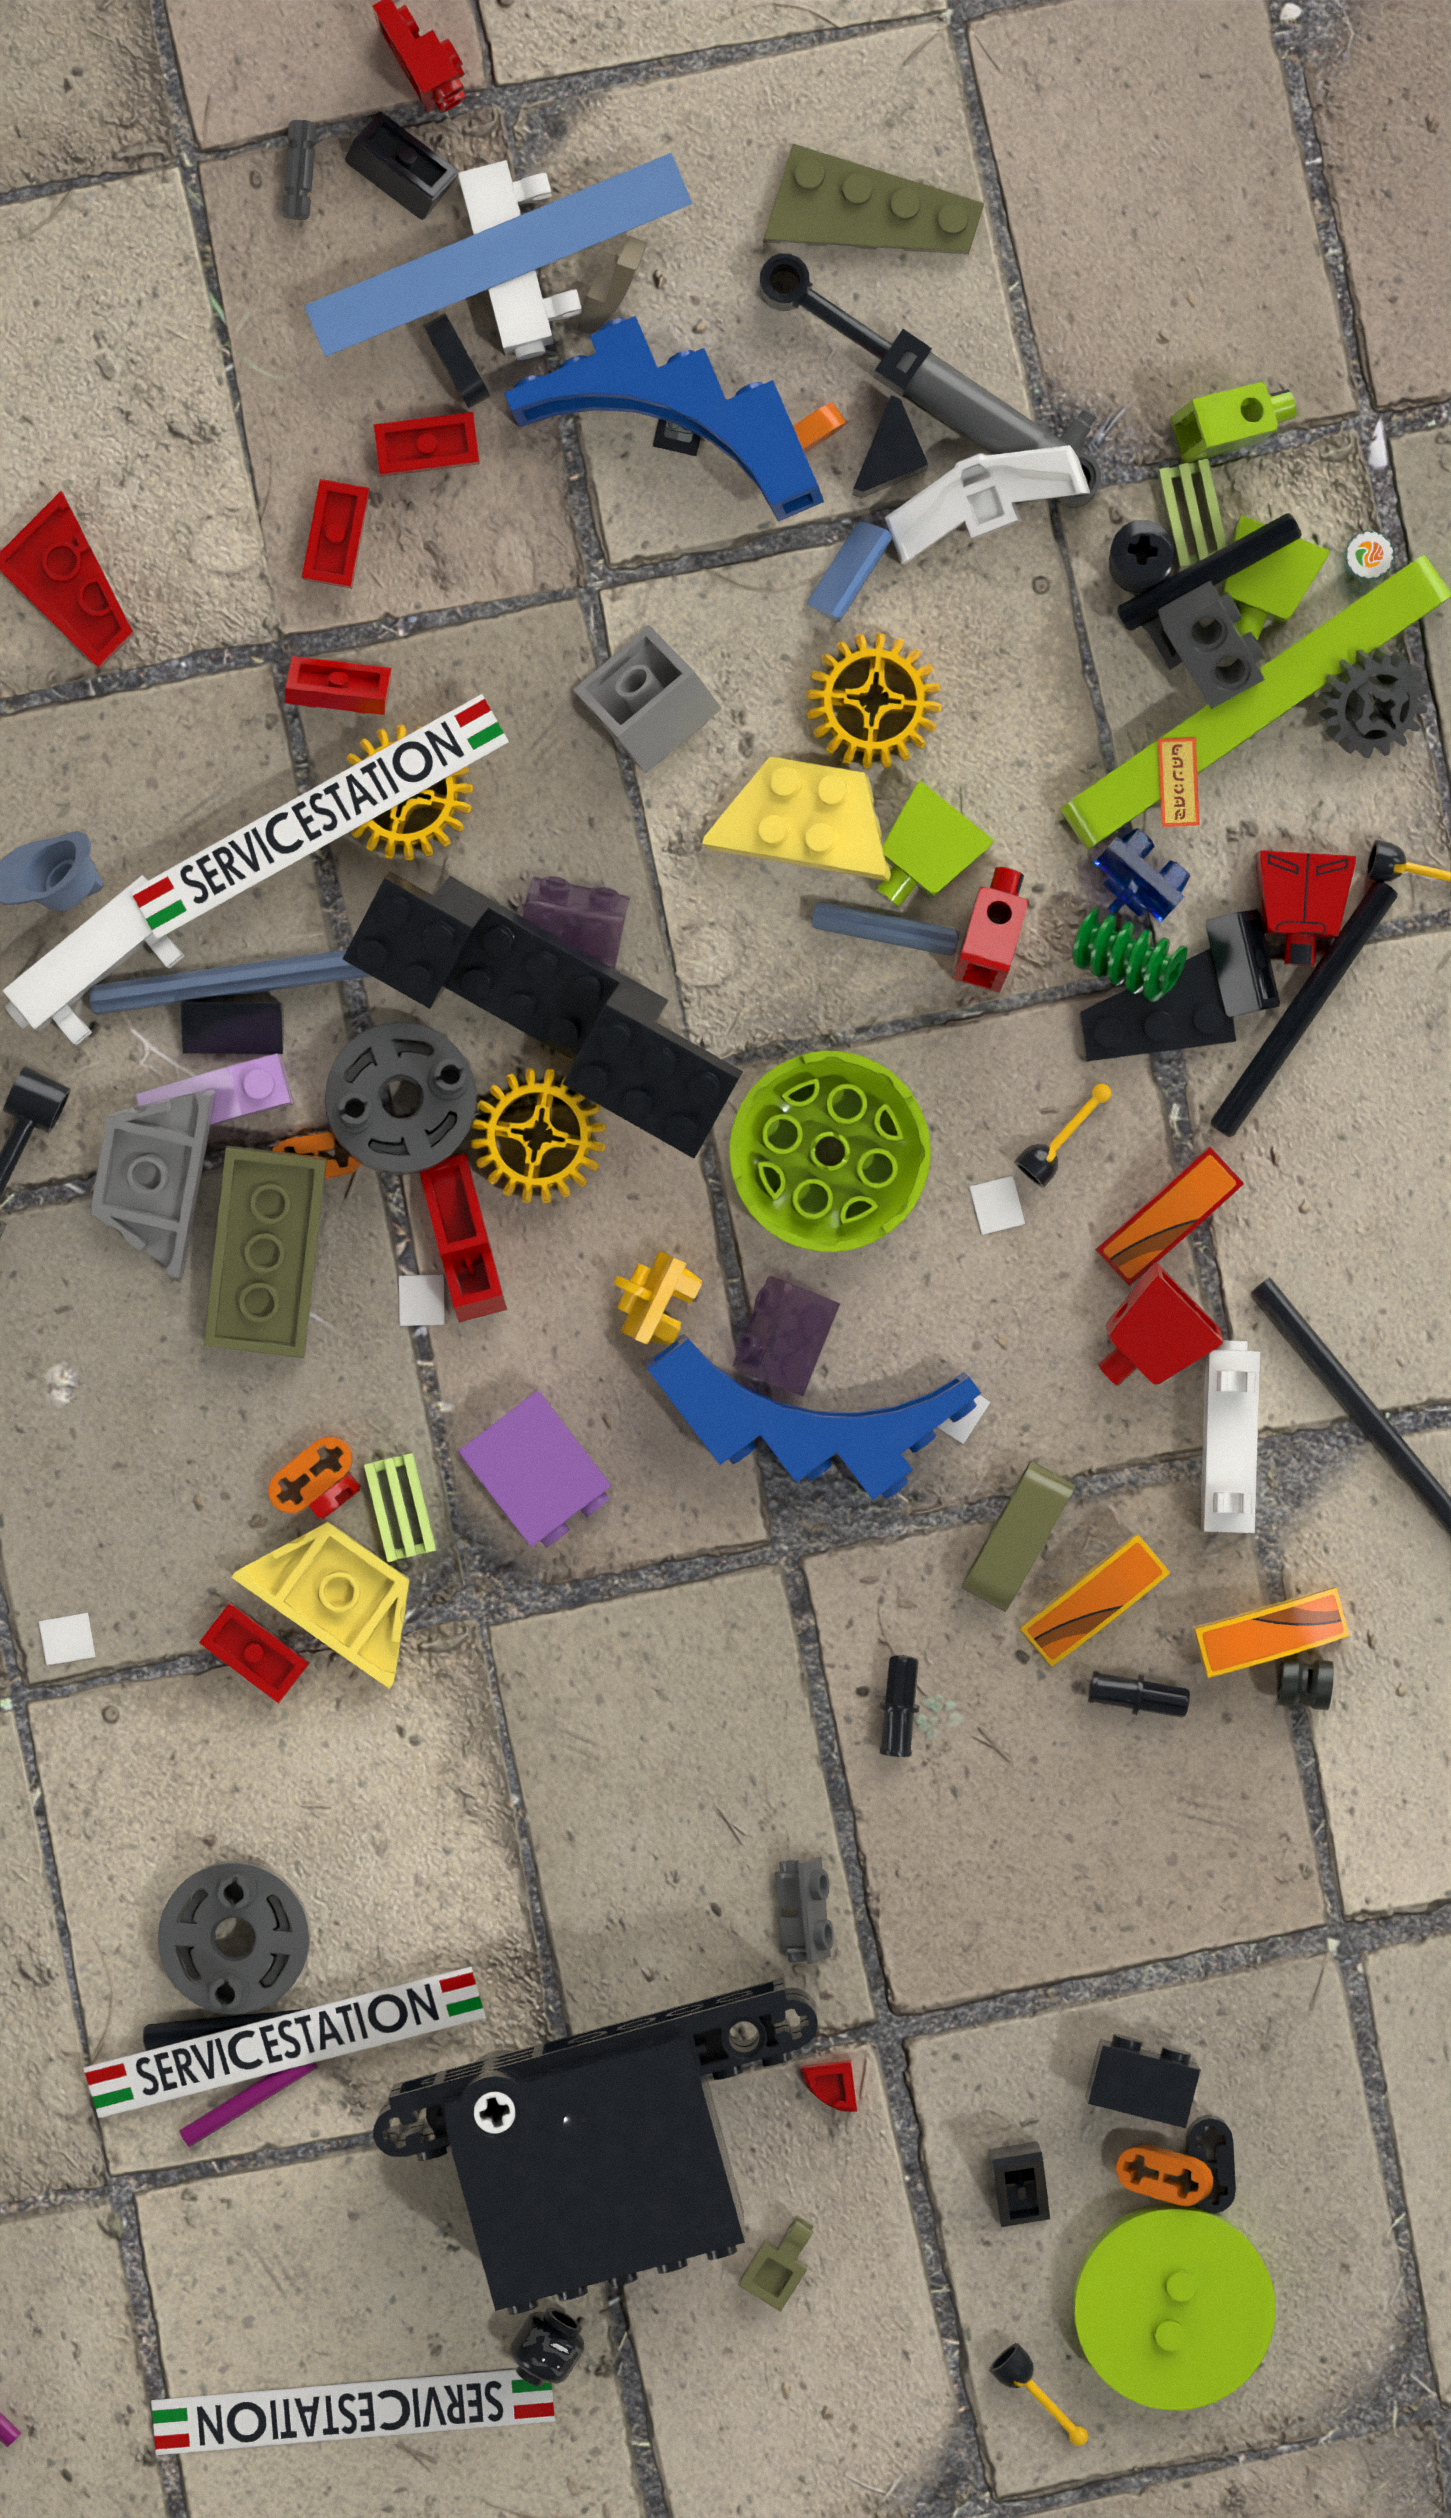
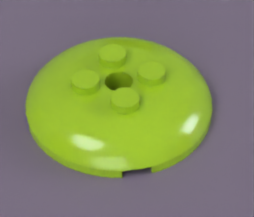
(839, 1099)

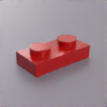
(426, 444)
(335, 533)
(338, 685)
(254, 1652)

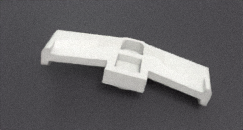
(983, 496)

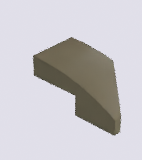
(607, 294)

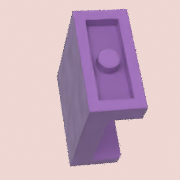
(536, 1470)

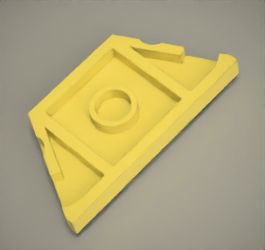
(804, 819)
(336, 1595)

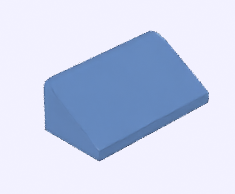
(849, 570)

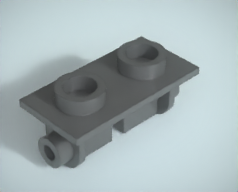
(808, 1933)

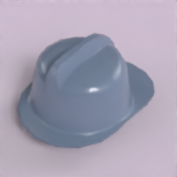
(50, 872)

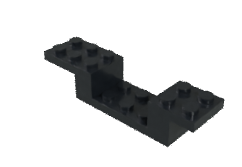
(552, 995)

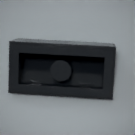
(401, 165)
(1242, 963)
(232, 1027)

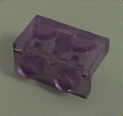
(579, 915)
(785, 1335)

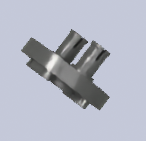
(442, 1084)
(232, 1981)

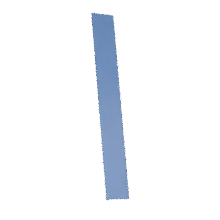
(498, 254)

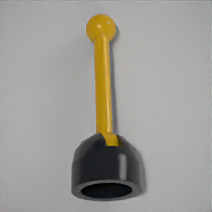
(1389, 862)
(1040, 1160)
(1015, 2370)

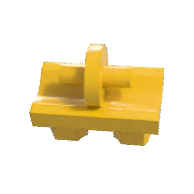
(649, 1294)

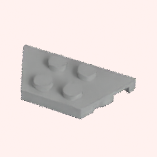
(154, 1173)

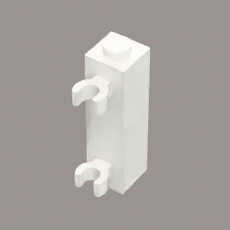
(517, 303)
(82, 961)
(1230, 1439)

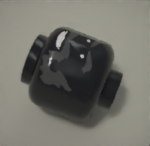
(547, 2347)

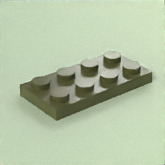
(265, 1251)

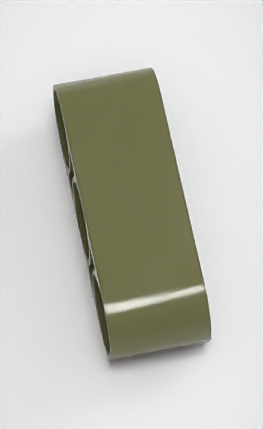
(1018, 1536)

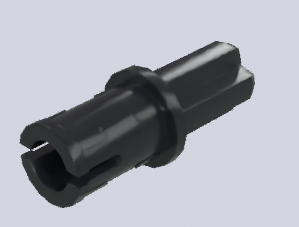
(1139, 1694)
(899, 1706)

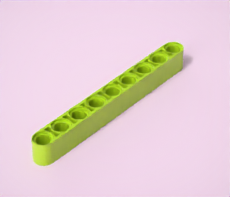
(1287, 683)

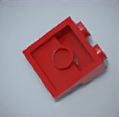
(427, 63)

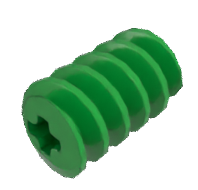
(1126, 958)

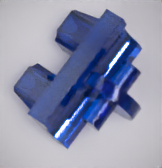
(1136, 881)

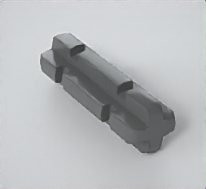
(299, 169)

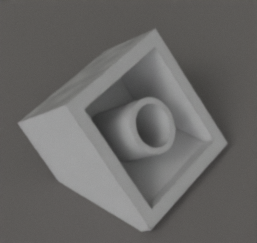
(647, 699)

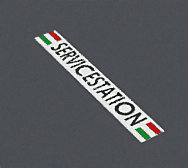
(319, 816)
(284, 2042)
(348, 2411)

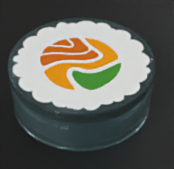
(1369, 556)

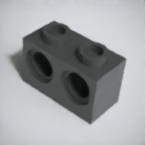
(1205, 647)

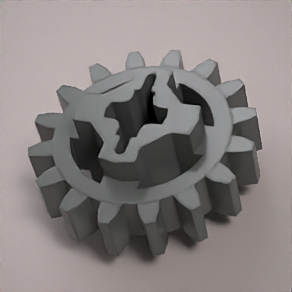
(1395, 697)

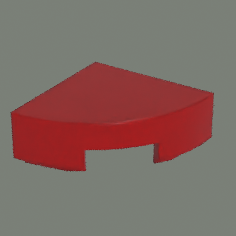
(335, 1496)
(832, 2084)

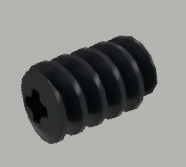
(1159, 551)

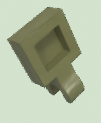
(776, 2270)

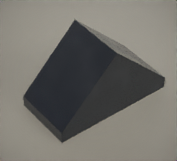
(893, 453)
(1020, 2183)

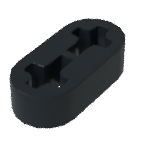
(456, 360)
(1223, 2162)

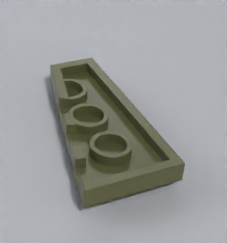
(854, 205)

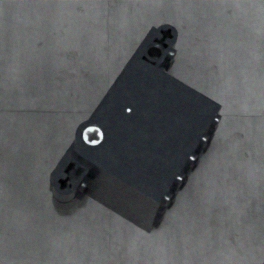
(598, 2143)

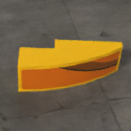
(1095, 1599)
(1270, 1632)

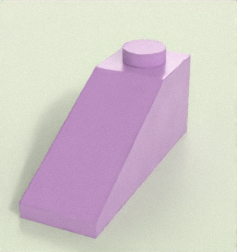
(239, 1089)

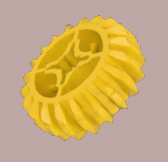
(850, 700)
(394, 835)
(495, 1128)

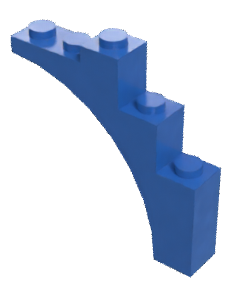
(685, 391)
(803, 1439)

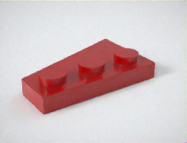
(65, 581)

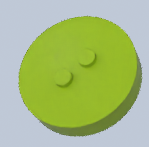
(1173, 2307)

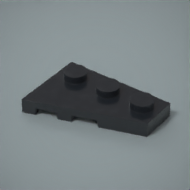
(1182, 1019)

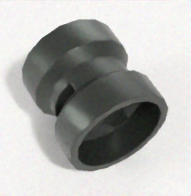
(1294, 1678)

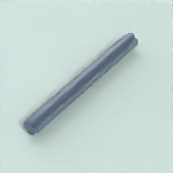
(222, 982)

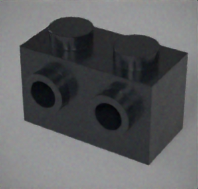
(1143, 2081)

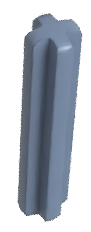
(885, 928)

